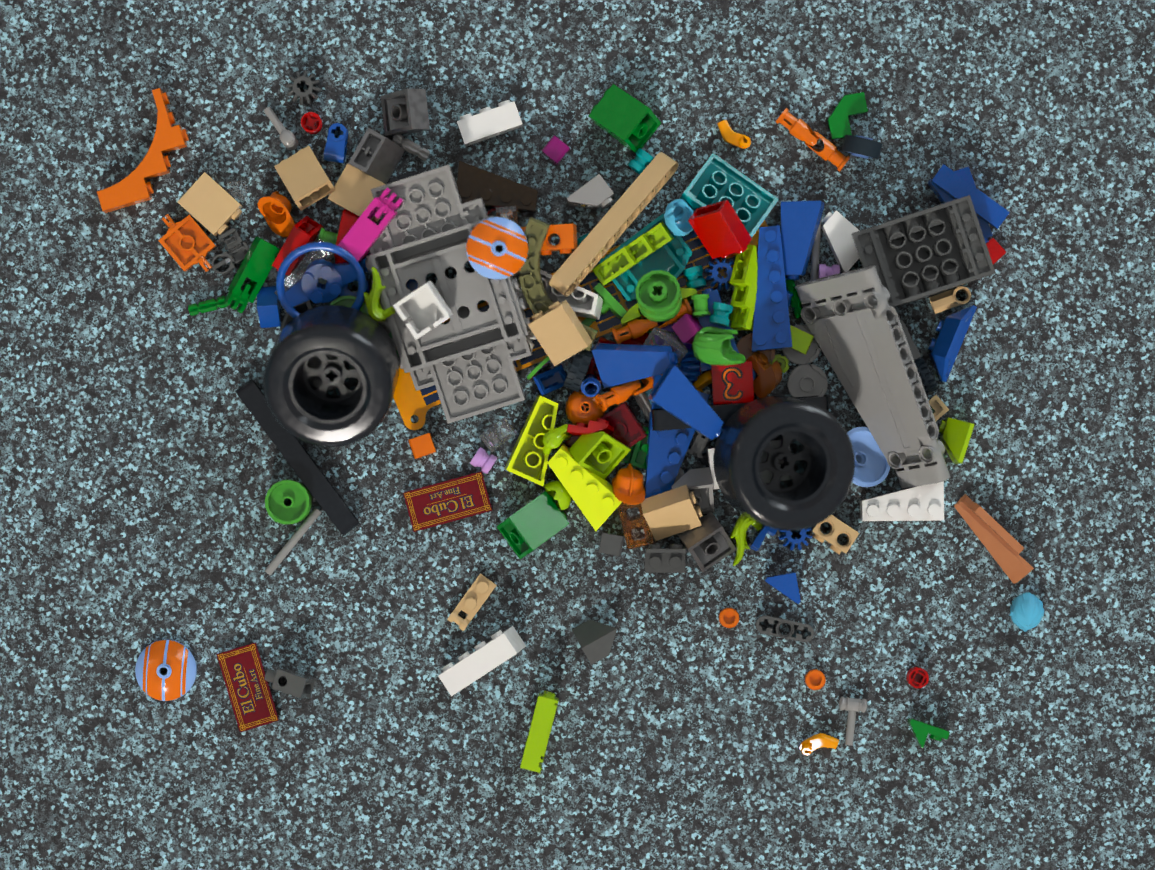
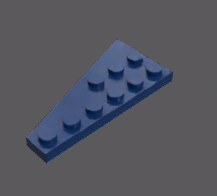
(665, 453)

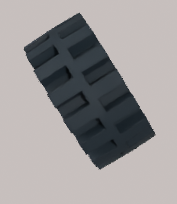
(926, 377)

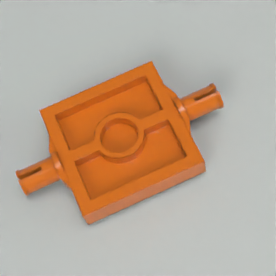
(187, 243)

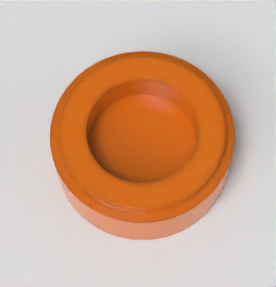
(729, 617)
(815, 679)

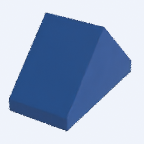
(268, 307)
(550, 380)
(785, 584)

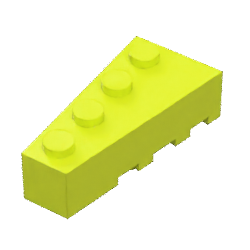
(527, 455)
(589, 491)

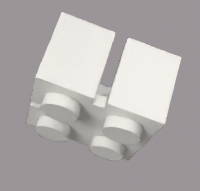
(424, 308)

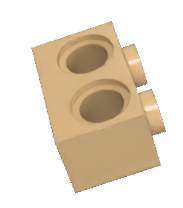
(837, 528)

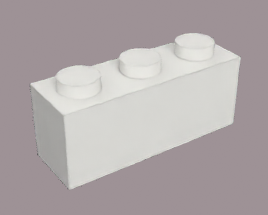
(489, 123)

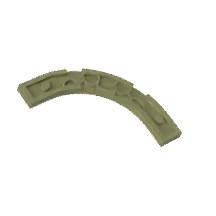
(530, 273)

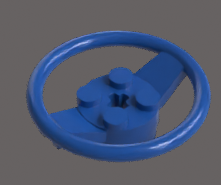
(309, 287)

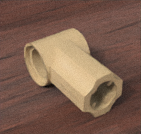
(948, 300)

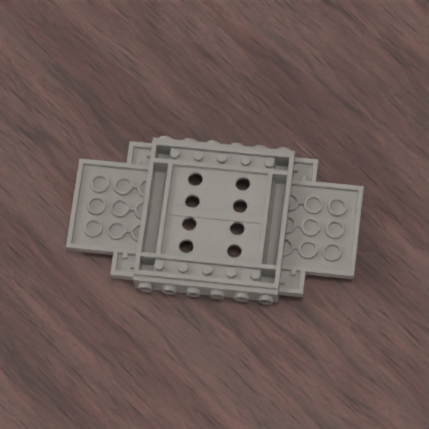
(469, 356)

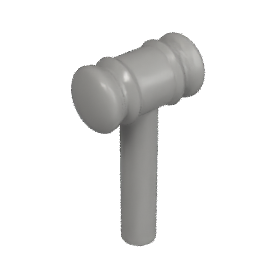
(286, 136)
(851, 705)

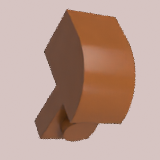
(769, 375)

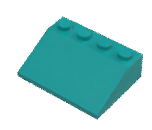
(722, 182)

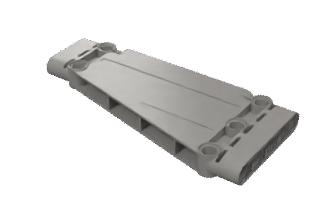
(875, 366)

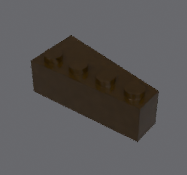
(494, 189)

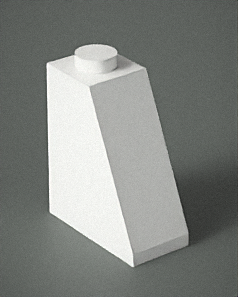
(839, 237)

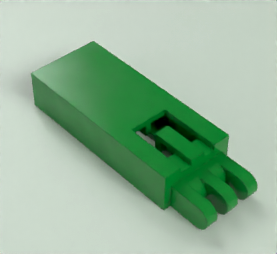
(255, 267)

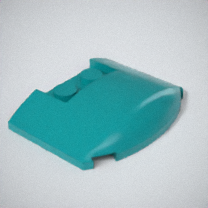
(669, 258)

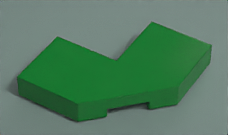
(848, 106)

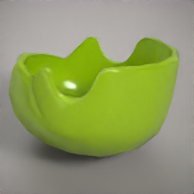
(558, 493)

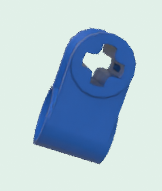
(335, 147)

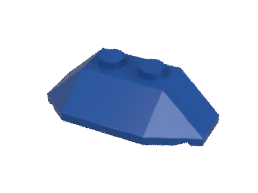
(949, 340)

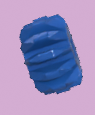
(714, 273)
(690, 366)
(787, 534)

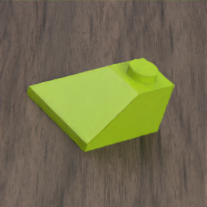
(955, 437)
(598, 452)

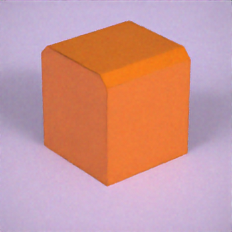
(422, 445)

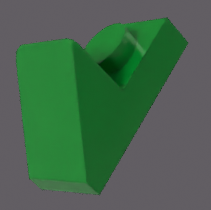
(922, 729)

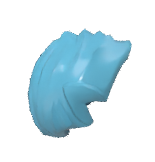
(677, 217)
(1026, 611)

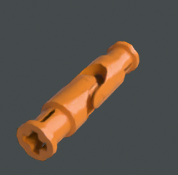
(803, 132)
(637, 328)
(622, 392)

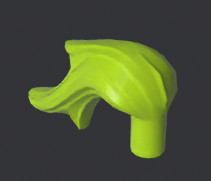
(373, 299)
(554, 438)
(739, 532)

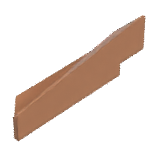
(995, 539)

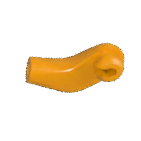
(731, 137)
(703, 381)
(818, 741)

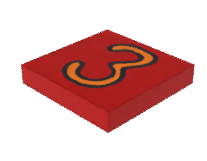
(732, 383)

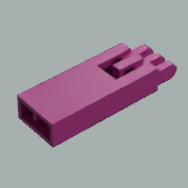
(365, 231)

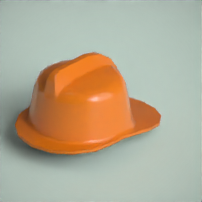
(277, 211)
(629, 486)

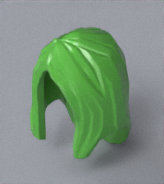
(714, 347)

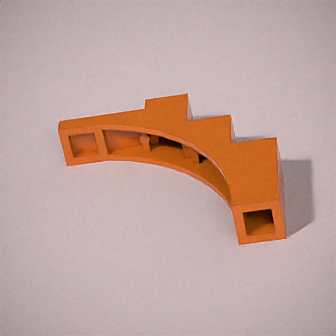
(135, 187)

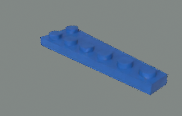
(771, 311)

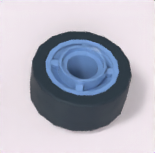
(861, 146)

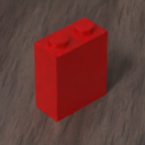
(720, 229)

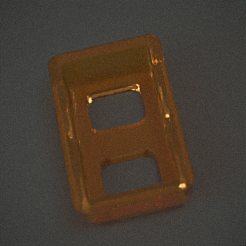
(629, 525)

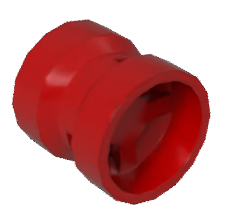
(311, 119)
(919, 675)

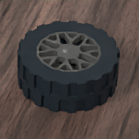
(578, 369)

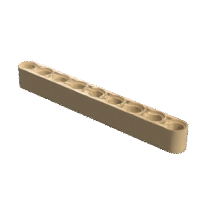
(613, 224)

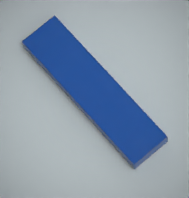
(959, 187)

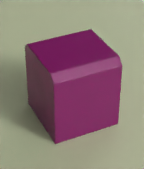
(555, 150)
(687, 328)

